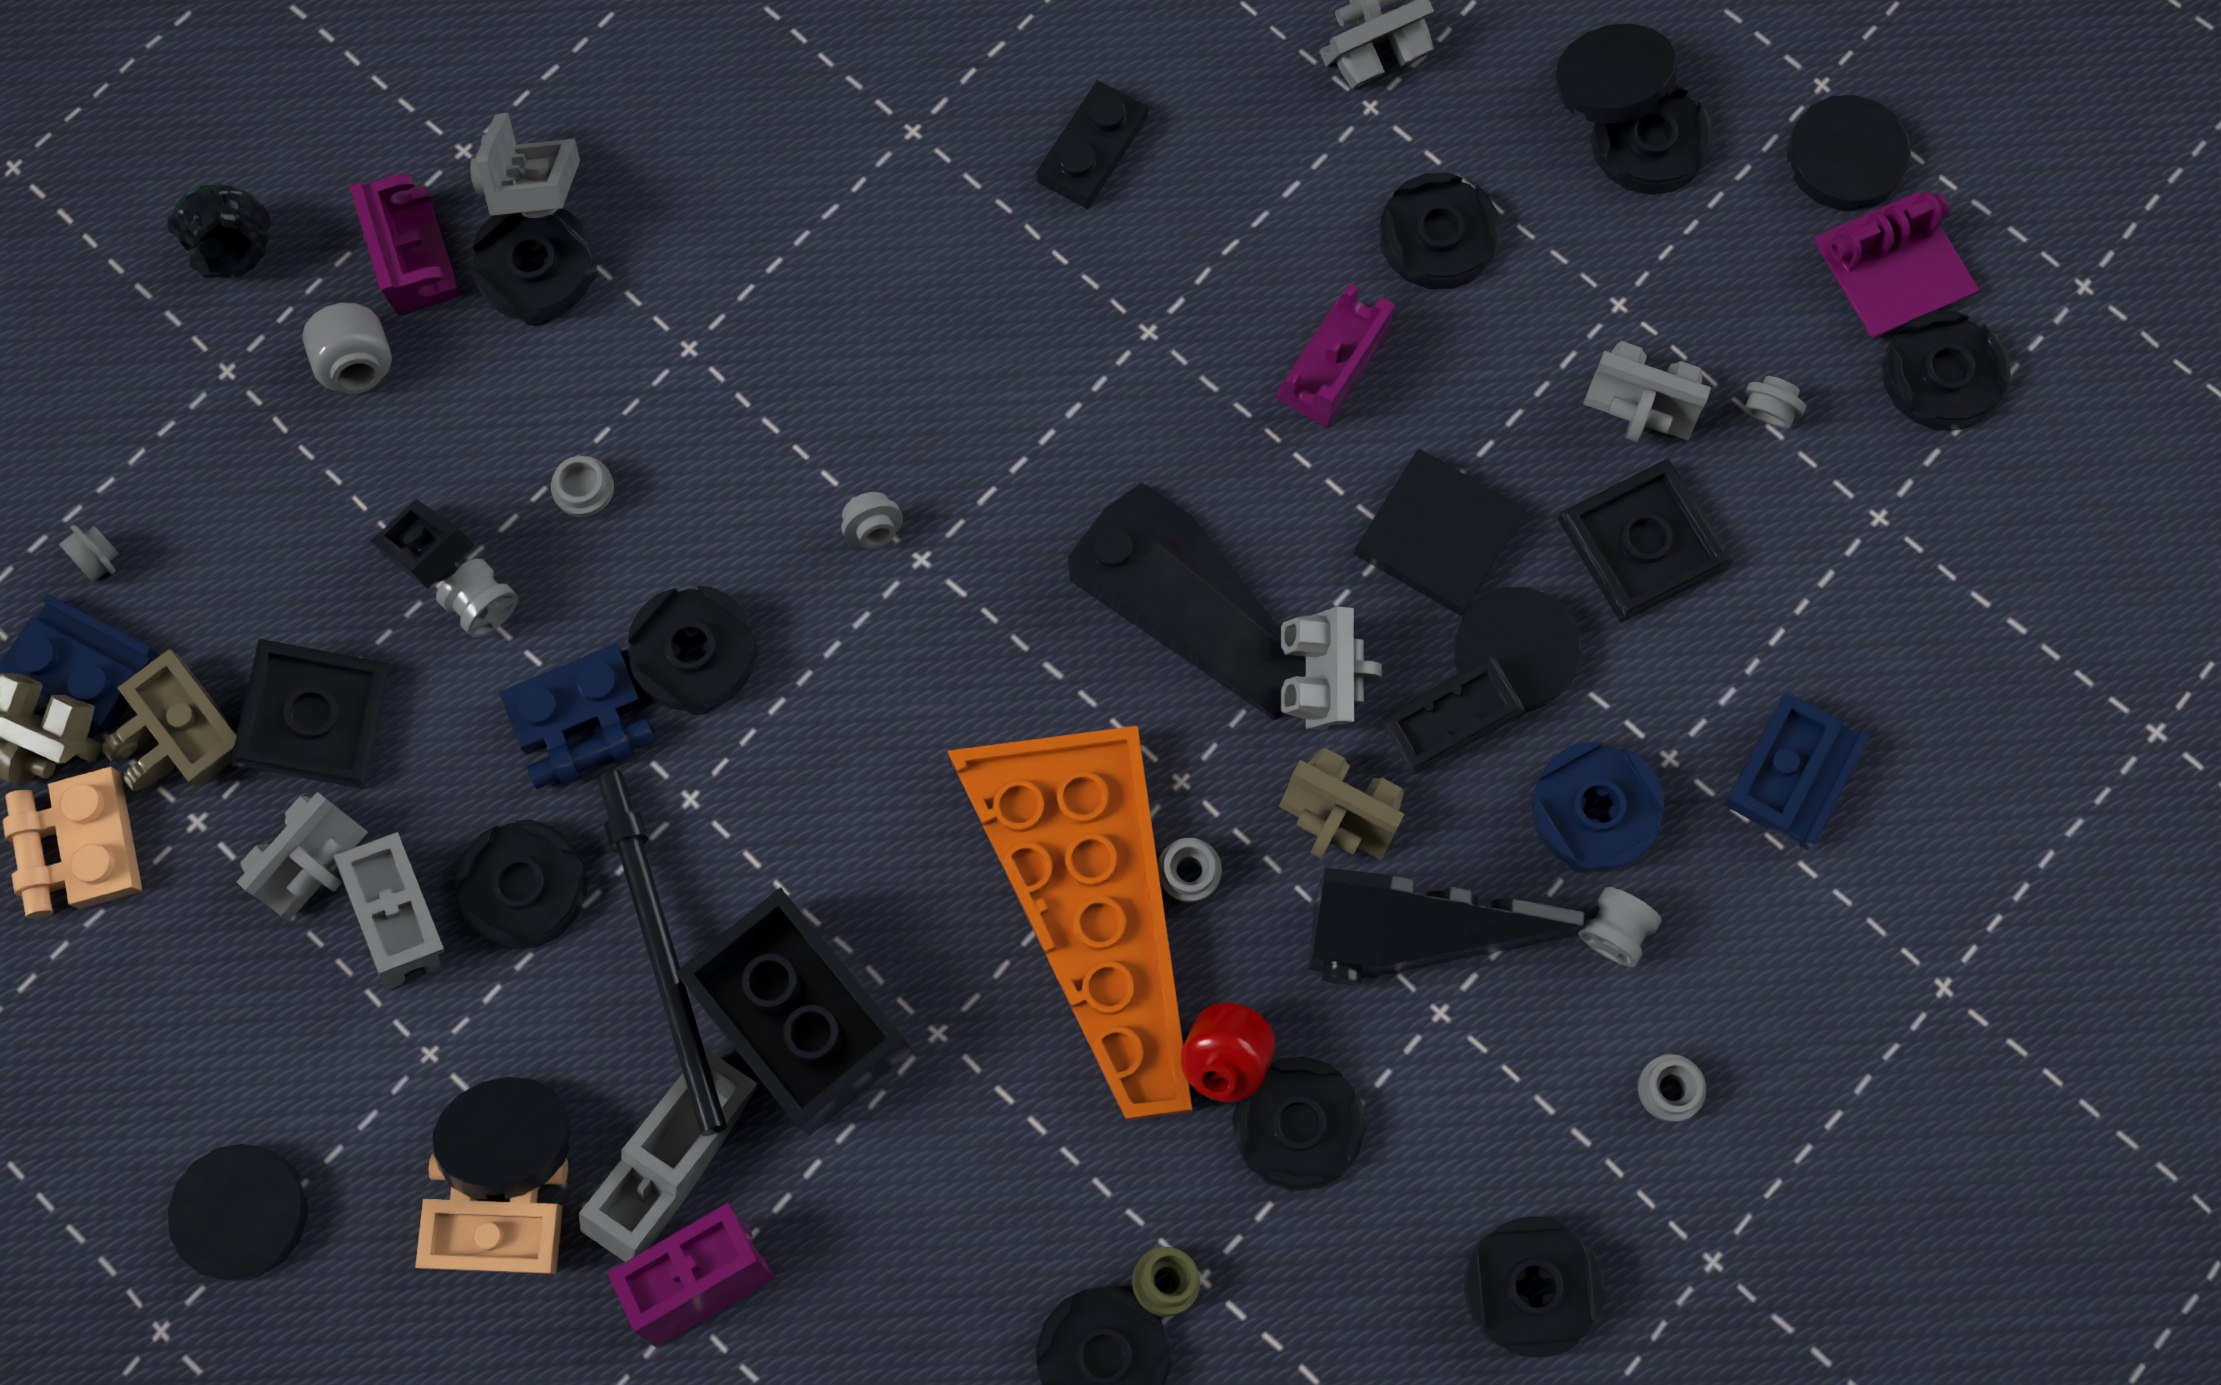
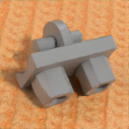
(1355, 48)
(1646, 394)
(1333, 668)
(300, 856)

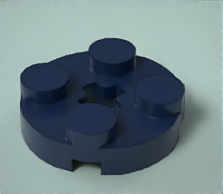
(1587, 842)

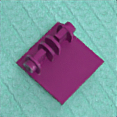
(1897, 262)

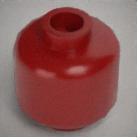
(1228, 1052)

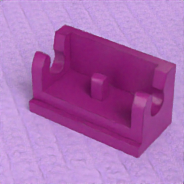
(405, 243)
(1336, 356)
(690, 1276)

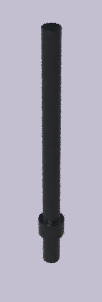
(627, 836)

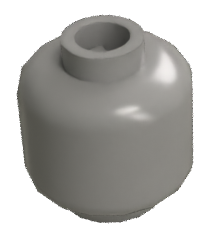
(347, 348)

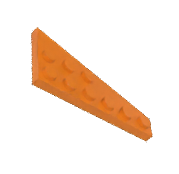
(1084, 865)

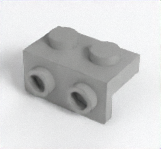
(522, 176)

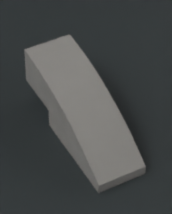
(661, 1165)

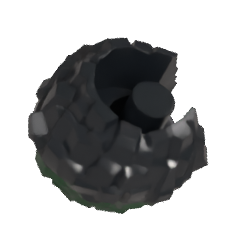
(221, 230)

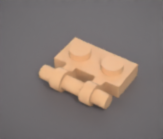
(92, 839)
(490, 1234)

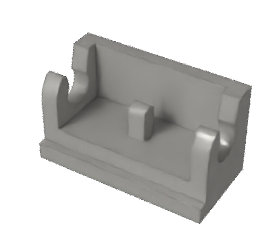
(390, 909)

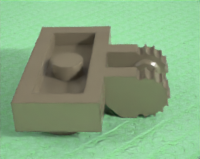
(182, 720)

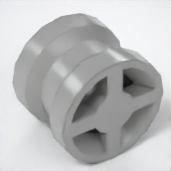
(477, 598)
(1620, 926)

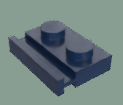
(78, 658)
(1796, 770)

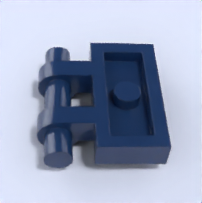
(570, 701)

